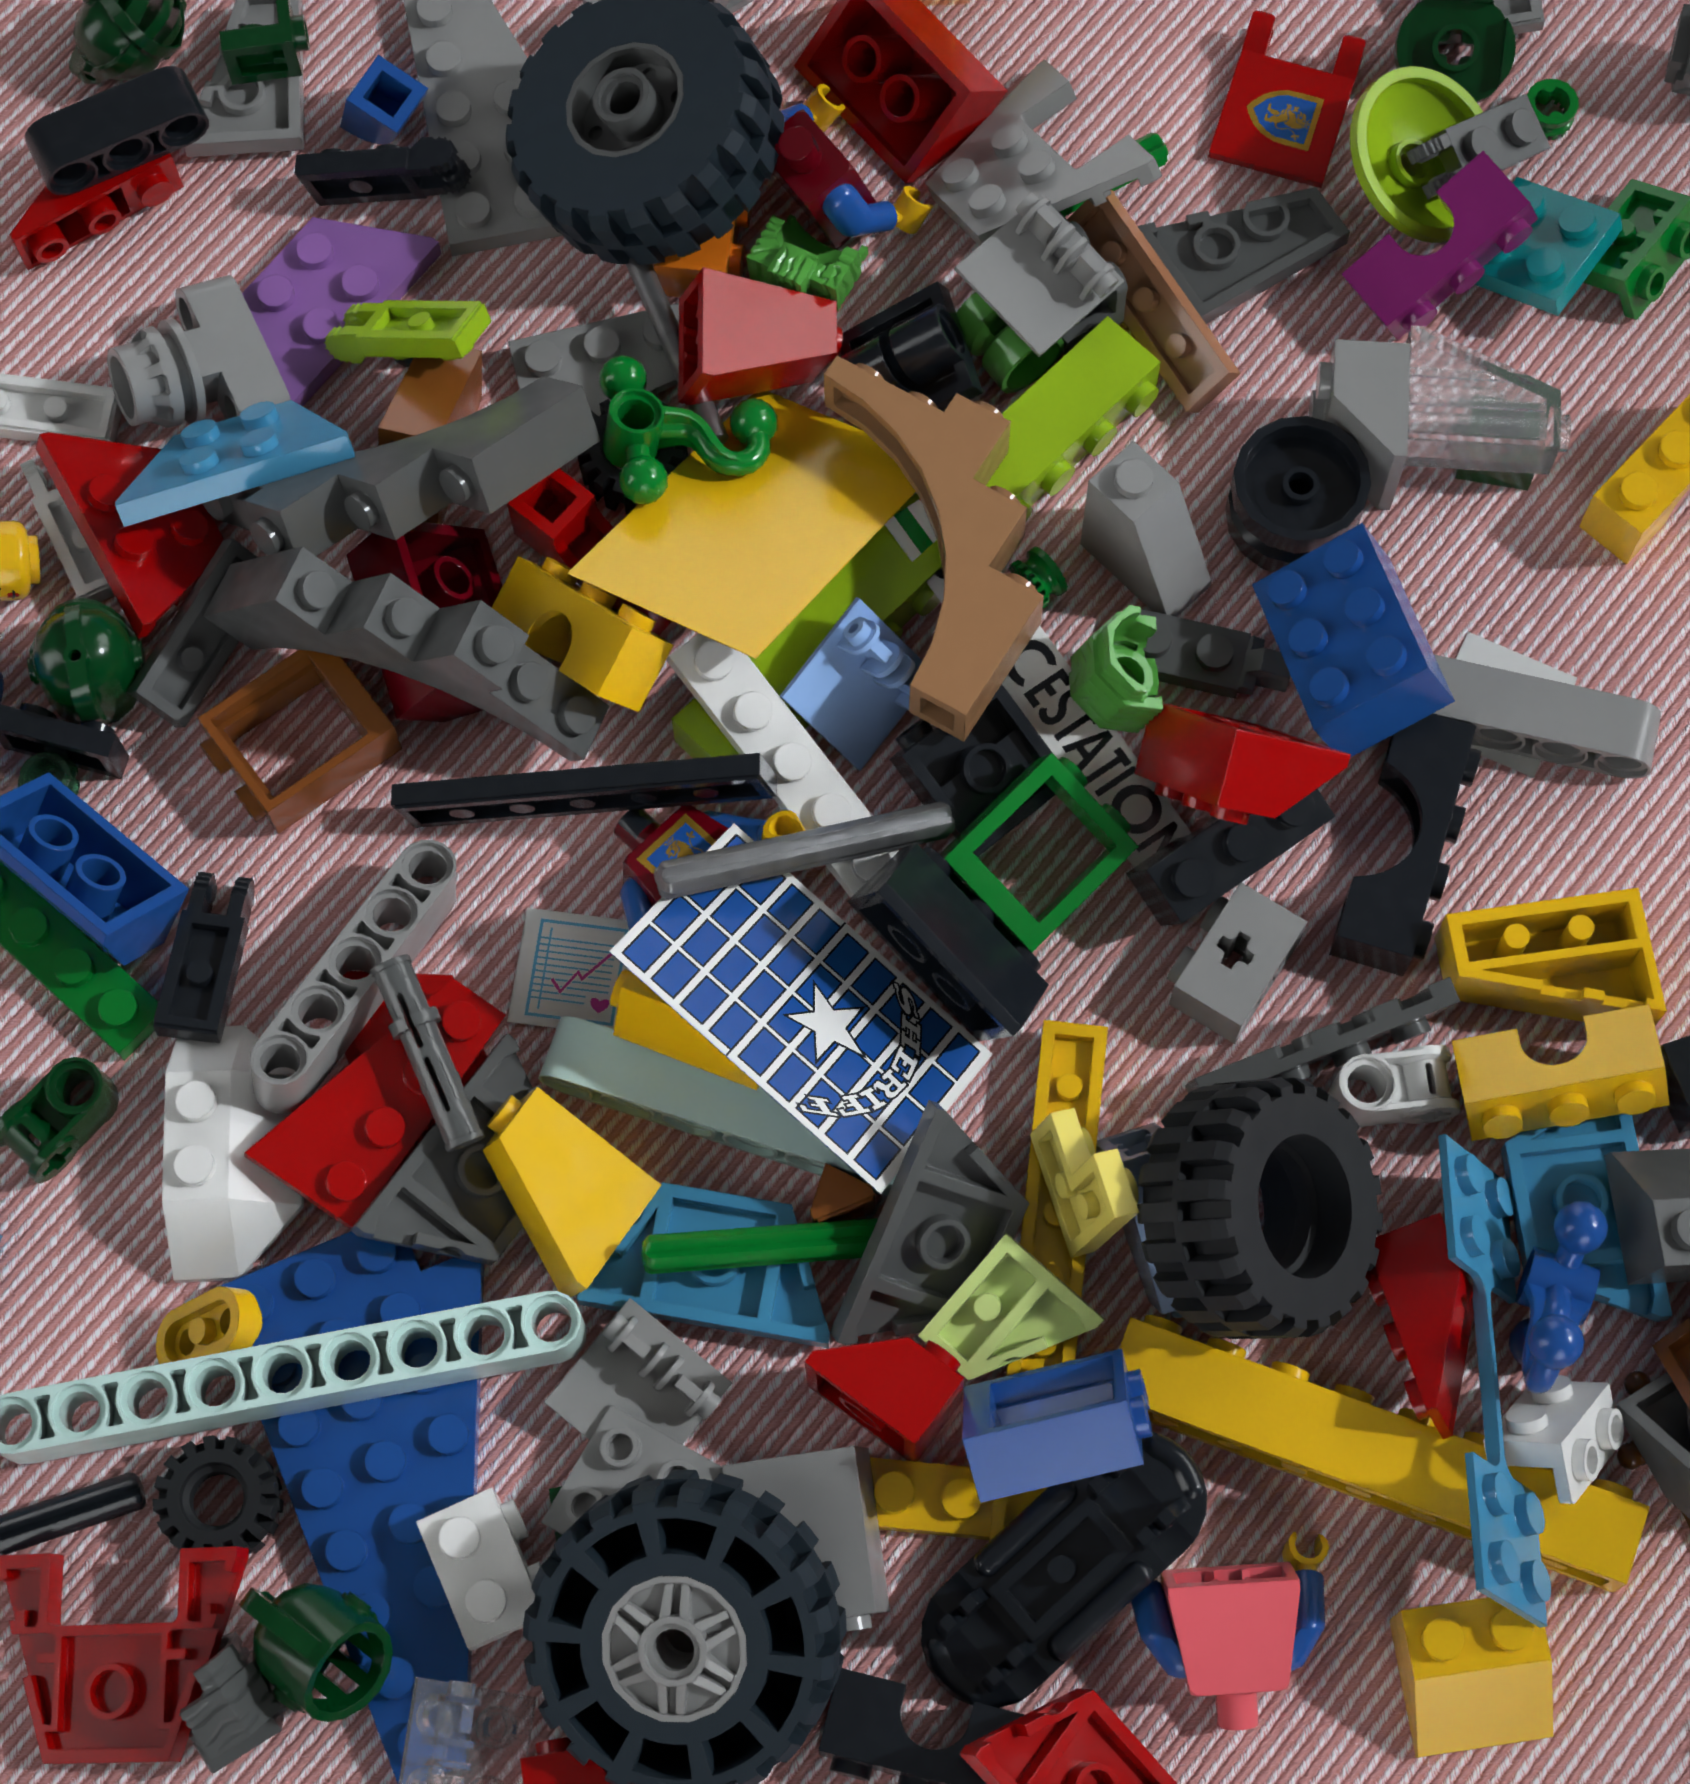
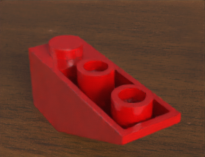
(63, 221)
(1430, 1314)

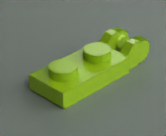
(408, 330)

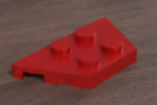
(146, 562)
(1065, 1743)

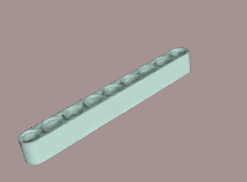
(320, 1386)

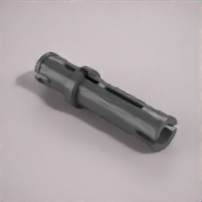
(418, 1030)

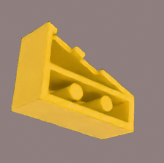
(1554, 956)

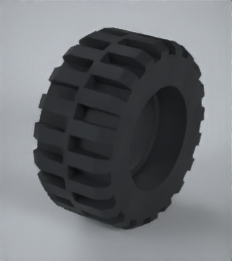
(1206, 1218)

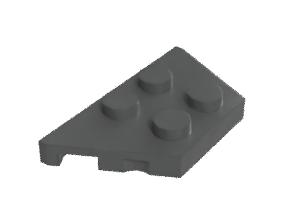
(454, 1199)
(931, 1233)

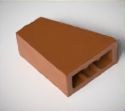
(432, 396)

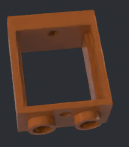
(269, 695)

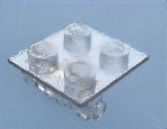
(465, 1734)

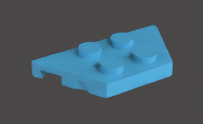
(231, 457)
(1566, 1166)
(751, 1300)

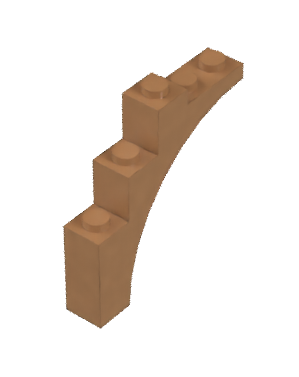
(977, 529)

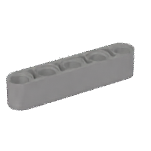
(1552, 719)
(347, 1001)

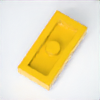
(929, 1499)

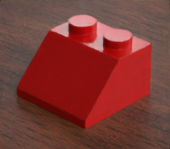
(890, 1389)

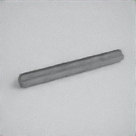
(803, 850)

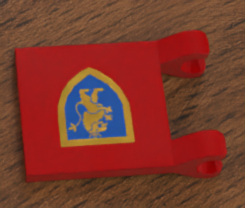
(1284, 113)

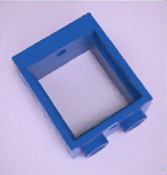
(1055, 1425)

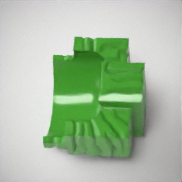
(799, 262)
(1113, 676)

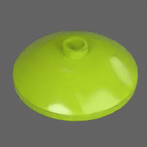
(1387, 122)

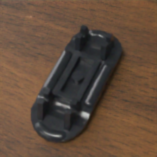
(1061, 1575)

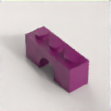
(1487, 219)

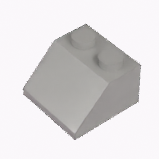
(1368, 398)

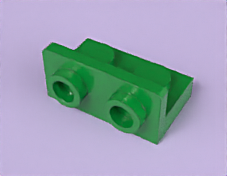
(1647, 248)

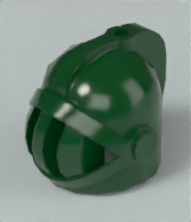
(125, 37)
(86, 661)
(303, 1634)

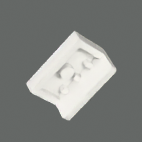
(1565, 1430)
(481, 1565)

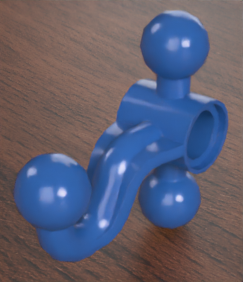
(1559, 1296)

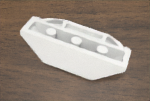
(215, 1200)

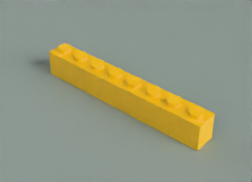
(1363, 1449)

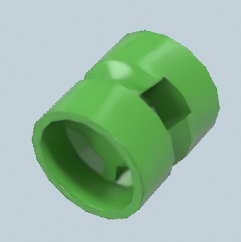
(1004, 353)

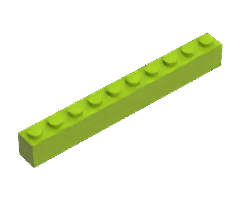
(1051, 430)

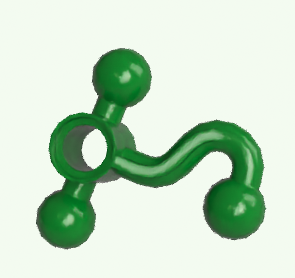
(642, 425)

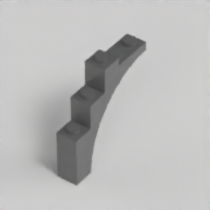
(403, 483)
(383, 622)

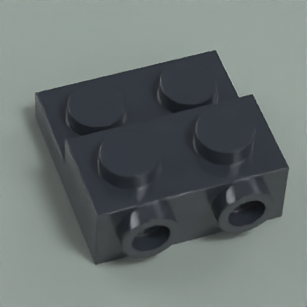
(976, 770)

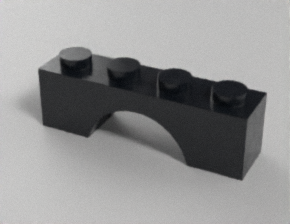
(1386, 910)

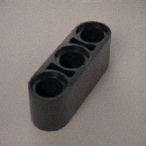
(116, 130)

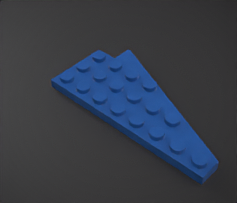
(378, 1463)

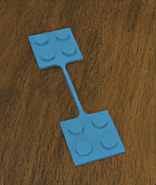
(1502, 1510)

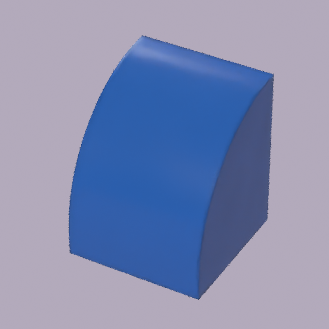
(381, 103)

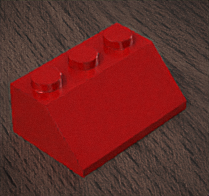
(901, 80)
(1232, 764)

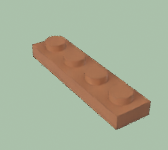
(1158, 308)

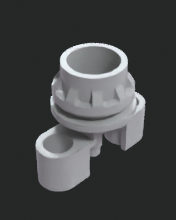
(217, 357)

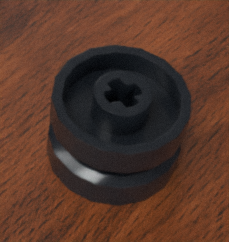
(1295, 490)

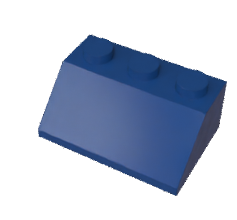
(87, 868)

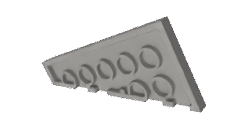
(470, 73)

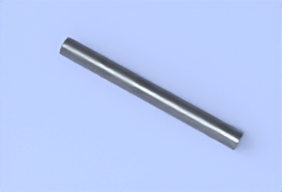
(667, 330)

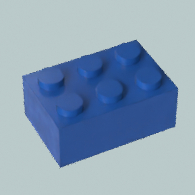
(1352, 642)

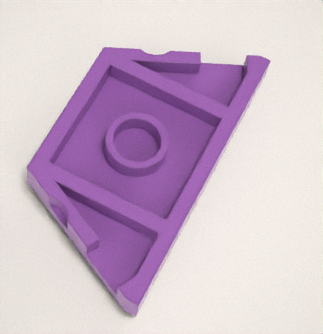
(315, 284)

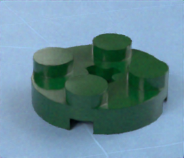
(1480, 27)

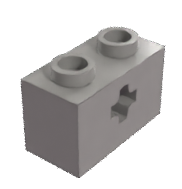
(1225, 996)

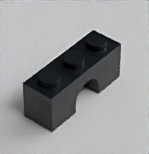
(1220, 856)
(867, 1734)

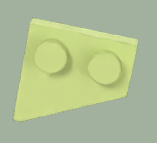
(1008, 1312)

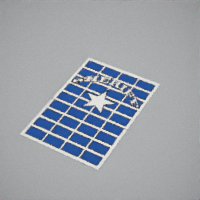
(806, 1012)

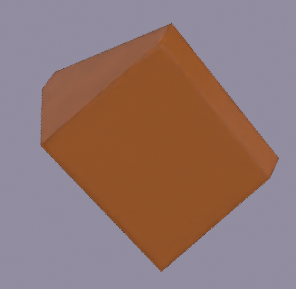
(841, 1197)

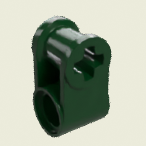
(54, 1121)

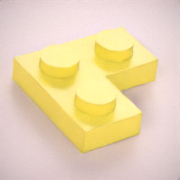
(1087, 1188)

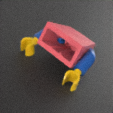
(1235, 1627)

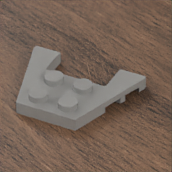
(1009, 161)

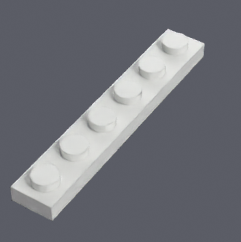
(760, 722)

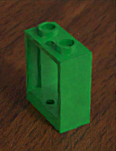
(1102, 821)

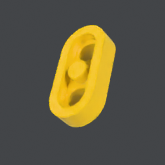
(209, 1325)

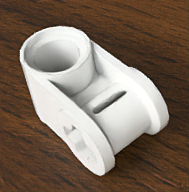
(1408, 1086)

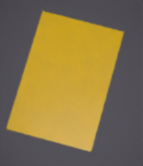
(754, 547)

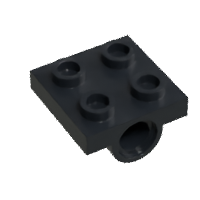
(917, 347)

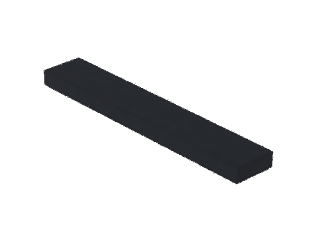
(585, 790)

